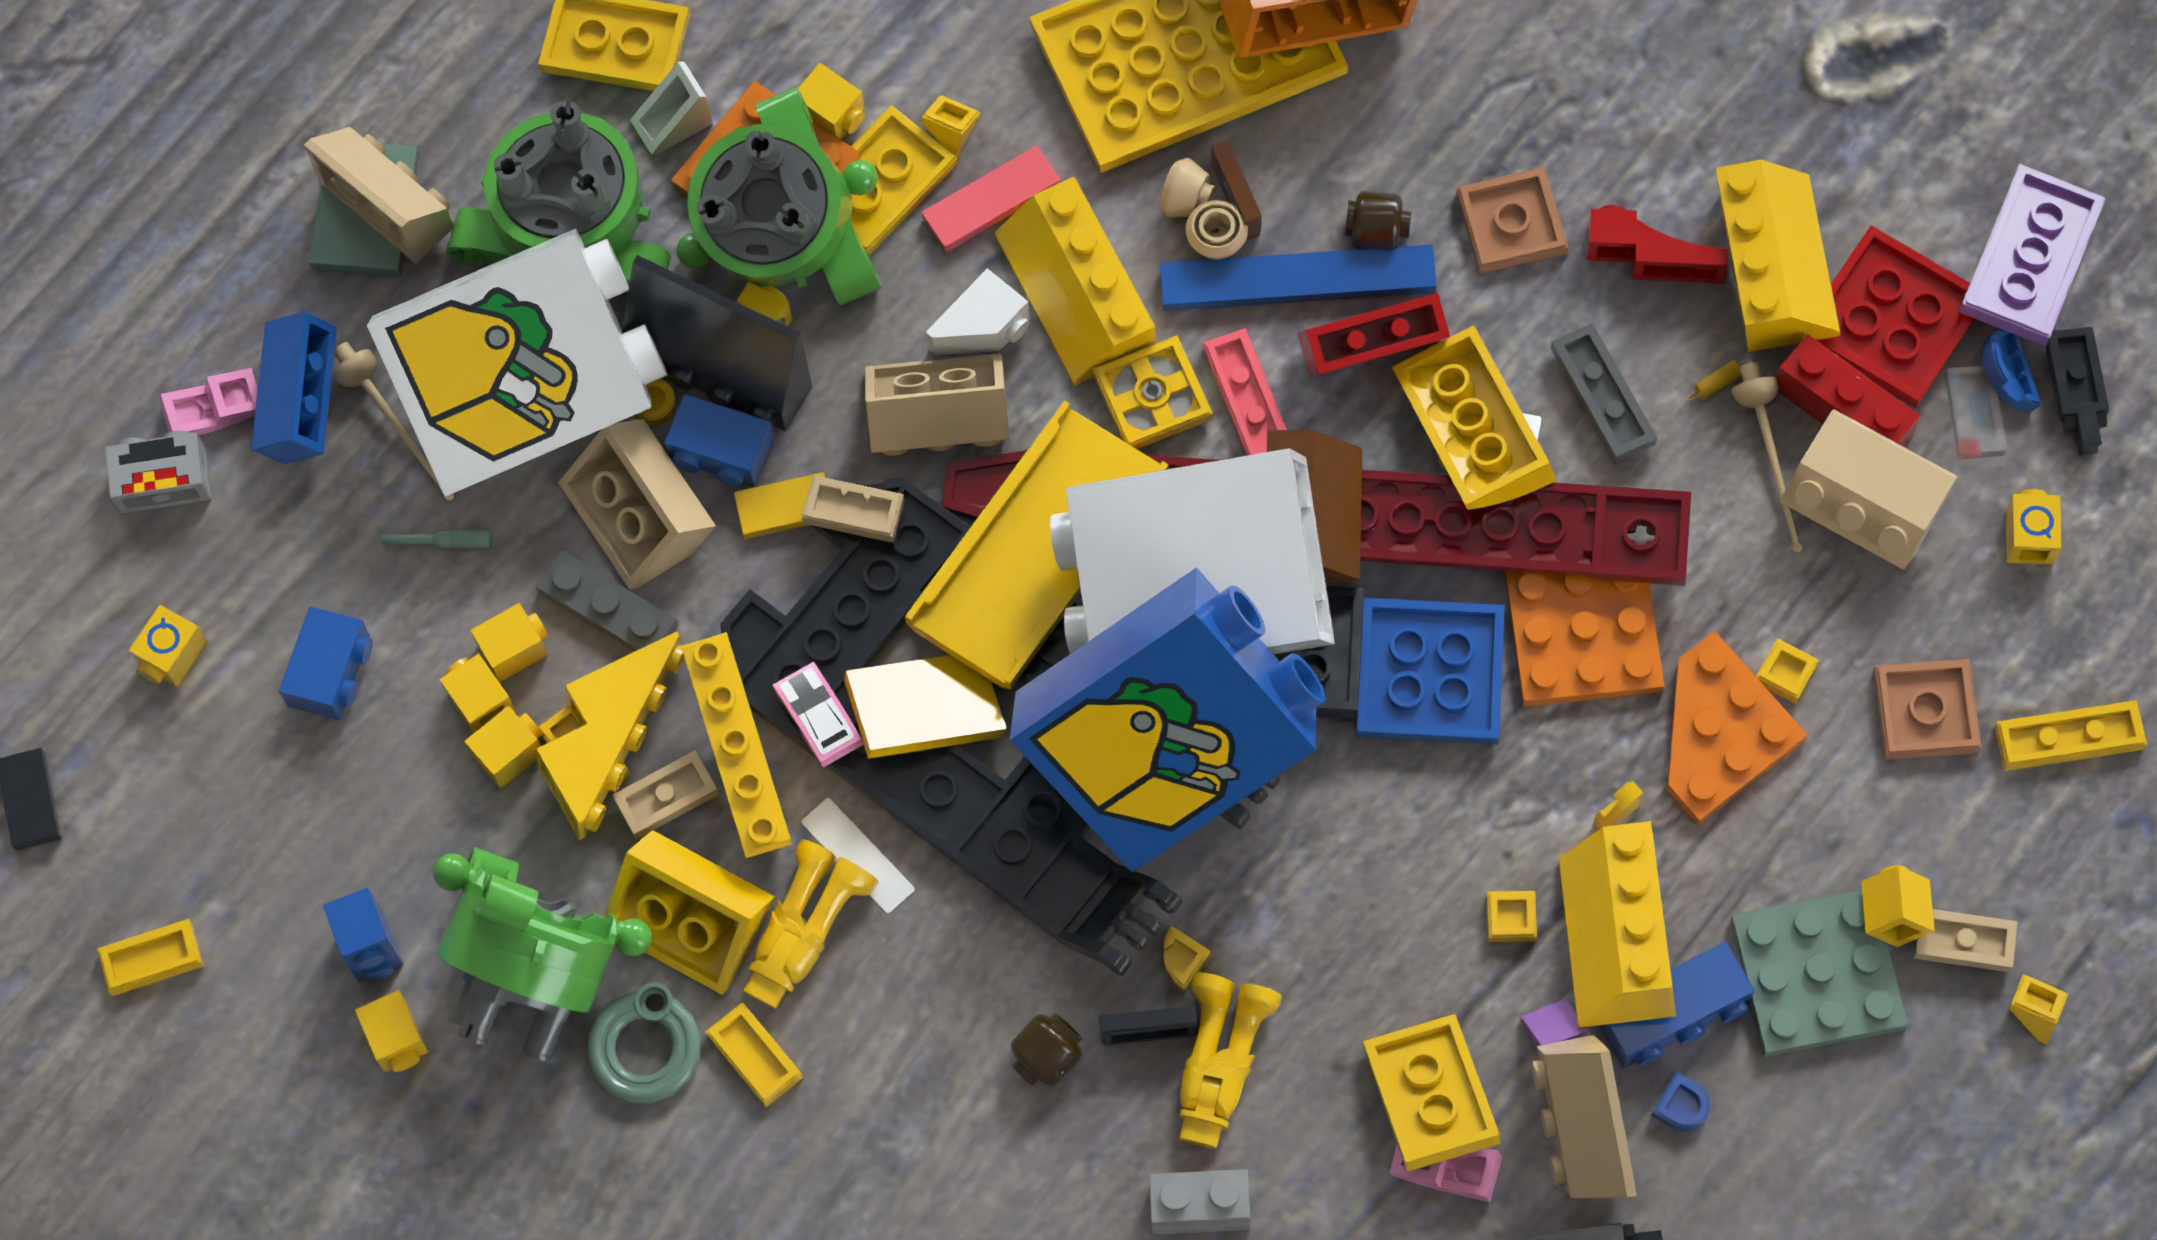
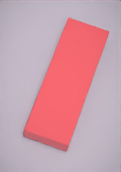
(989, 199)
(1243, 389)

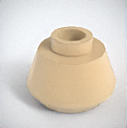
(1185, 189)
(1216, 229)

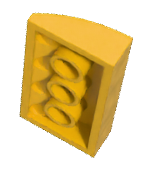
(1474, 421)

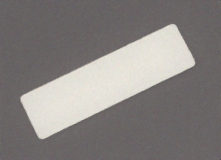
(845, 840)

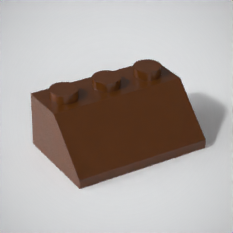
(1336, 496)

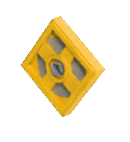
(1152, 393)

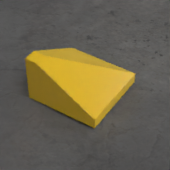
(950, 123)
(2038, 1007)

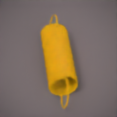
(1717, 380)

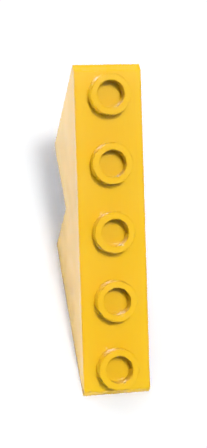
(611, 715)
(736, 745)

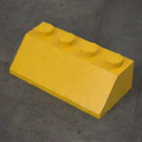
(1776, 254)
(1074, 280)
(1616, 927)

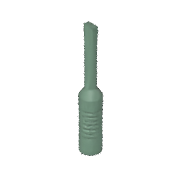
(445, 539)

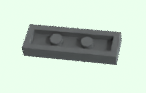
(1603, 393)
(604, 603)

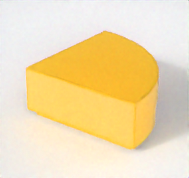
(1627, 801)
(1183, 958)

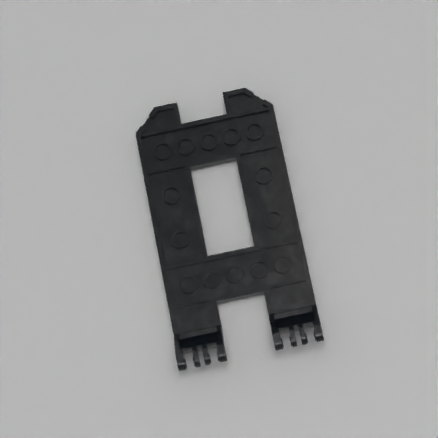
(1001, 831)

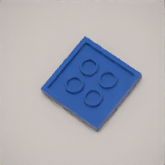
(1430, 671)

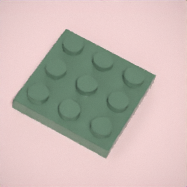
(1817, 974)

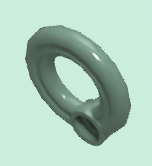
(626, 1009)

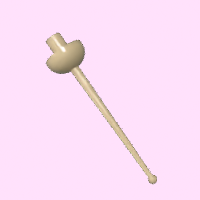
(357, 370)
(1756, 393)

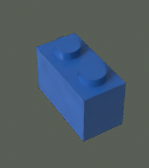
(719, 441)
(326, 663)
(363, 935)

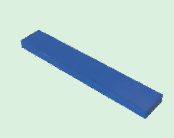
(1297, 277)

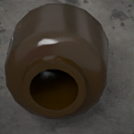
(1377, 220)
(1046, 1049)

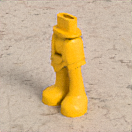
(789, 942)
(1212, 1079)

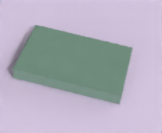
(349, 243)

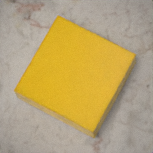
(1787, 670)
(1511, 916)

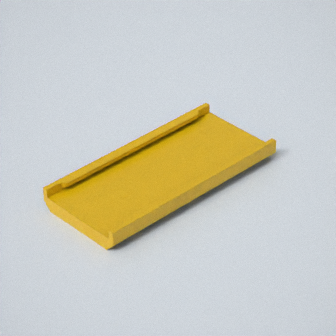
(1002, 581)

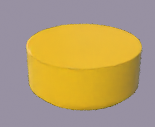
(662, 404)

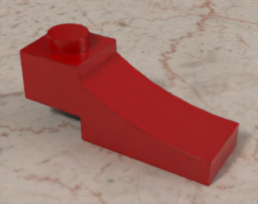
(1621, 237)

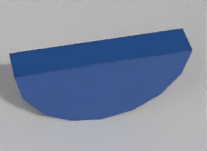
(2009, 370)

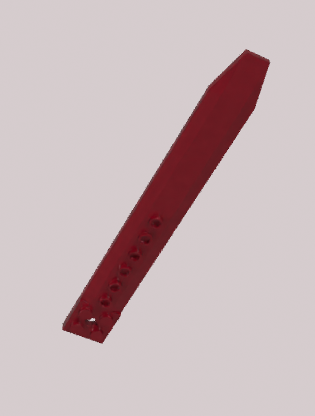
(1427, 523)

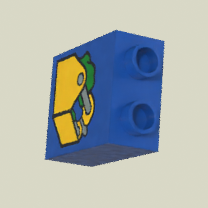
(1168, 718)

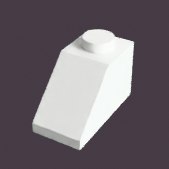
(980, 319)

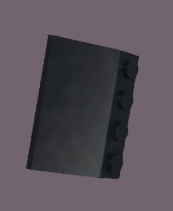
(719, 344)

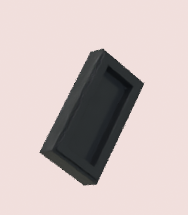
(28, 799)
(1148, 1025)

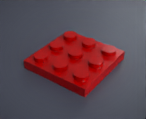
(1897, 315)

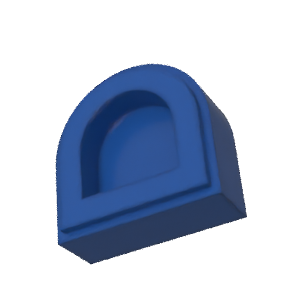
(1682, 1105)

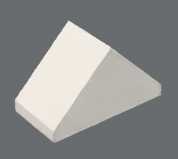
(672, 111)

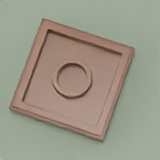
(1512, 220)
(1927, 709)

